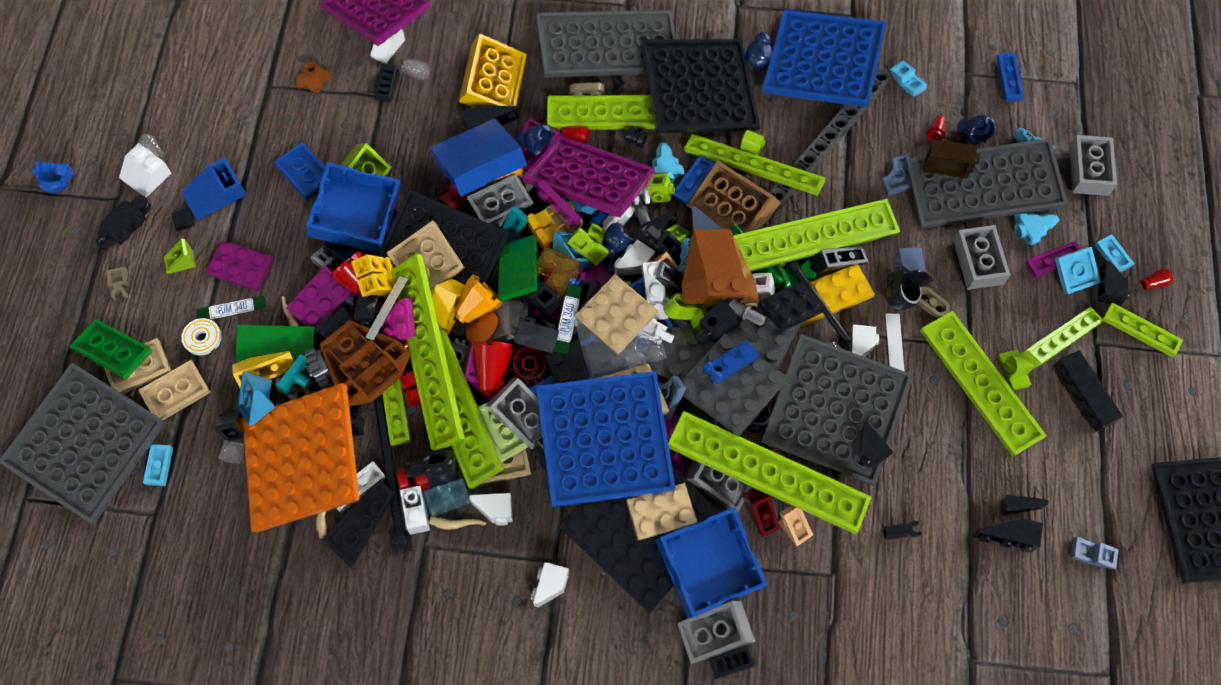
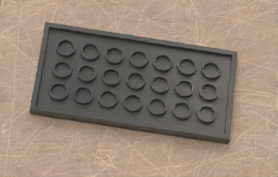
(599, 41)
(1004, 183)

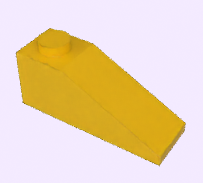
(265, 366)

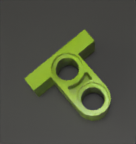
(752, 143)
(589, 243)
(677, 310)
(1016, 369)

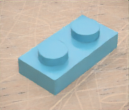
(1113, 252)
(158, 465)

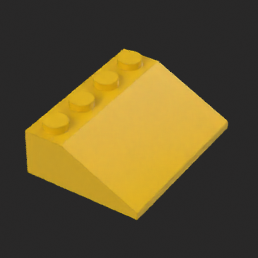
(492, 74)

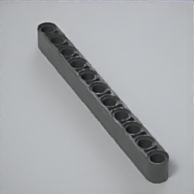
(835, 134)

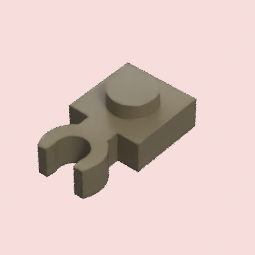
(117, 280)

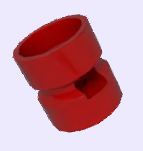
(453, 199)
(410, 387)
(405, 482)

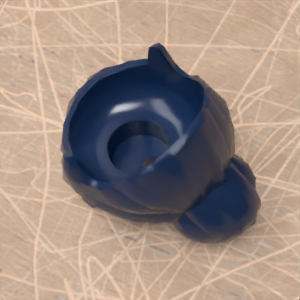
(759, 59)
(977, 128)
(535, 138)
(615, 240)

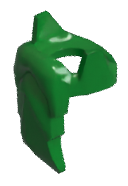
(791, 279)

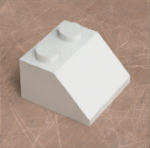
(143, 170)

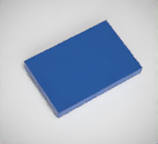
(301, 170)

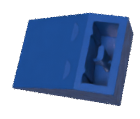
(213, 189)

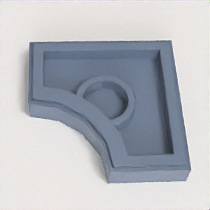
(898, 178)
(672, 393)

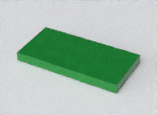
(518, 268)
(265, 340)
(111, 349)

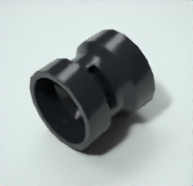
(636, 137)

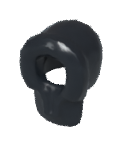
(905, 295)
(436, 465)

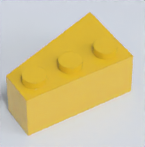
(445, 300)

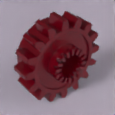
(537, 362)

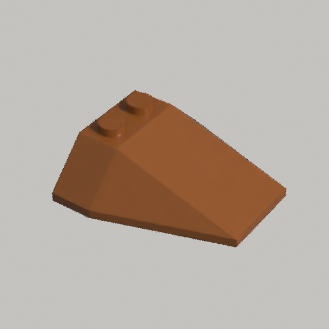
(716, 269)
(363, 363)

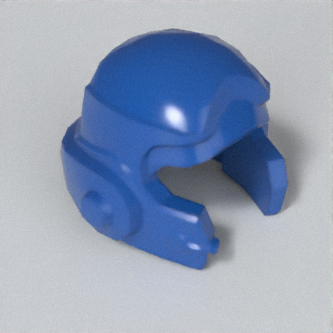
(52, 177)

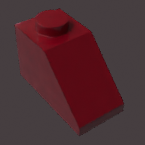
(761, 511)

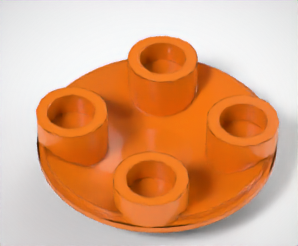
(482, 328)

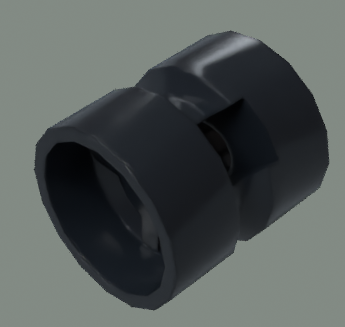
(760, 421)

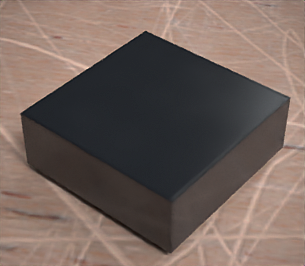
(183, 219)

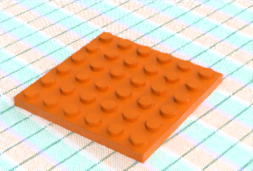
(301, 459)

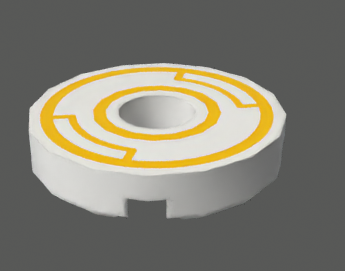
(194, 329)

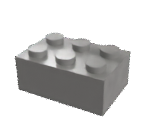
(1092, 165)
(981, 257)

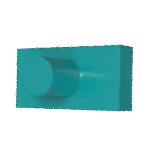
(515, 223)
(294, 376)

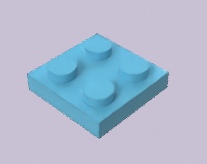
(1077, 270)

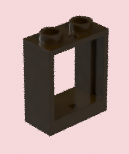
(951, 159)

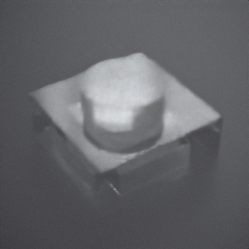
(232, 452)

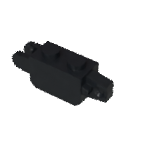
(123, 222)
(663, 241)

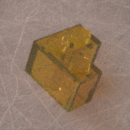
(559, 269)

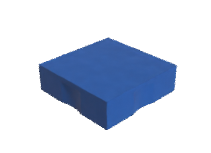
(478, 156)
(353, 208)
(711, 563)

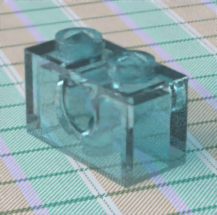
(447, 497)

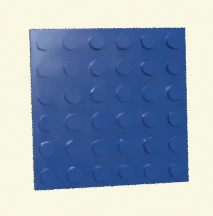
(825, 58)
(604, 439)

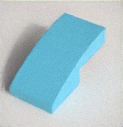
(906, 77)

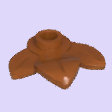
(314, 79)

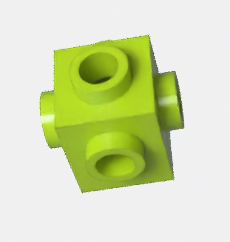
(660, 188)

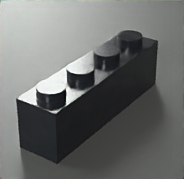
(1087, 391)

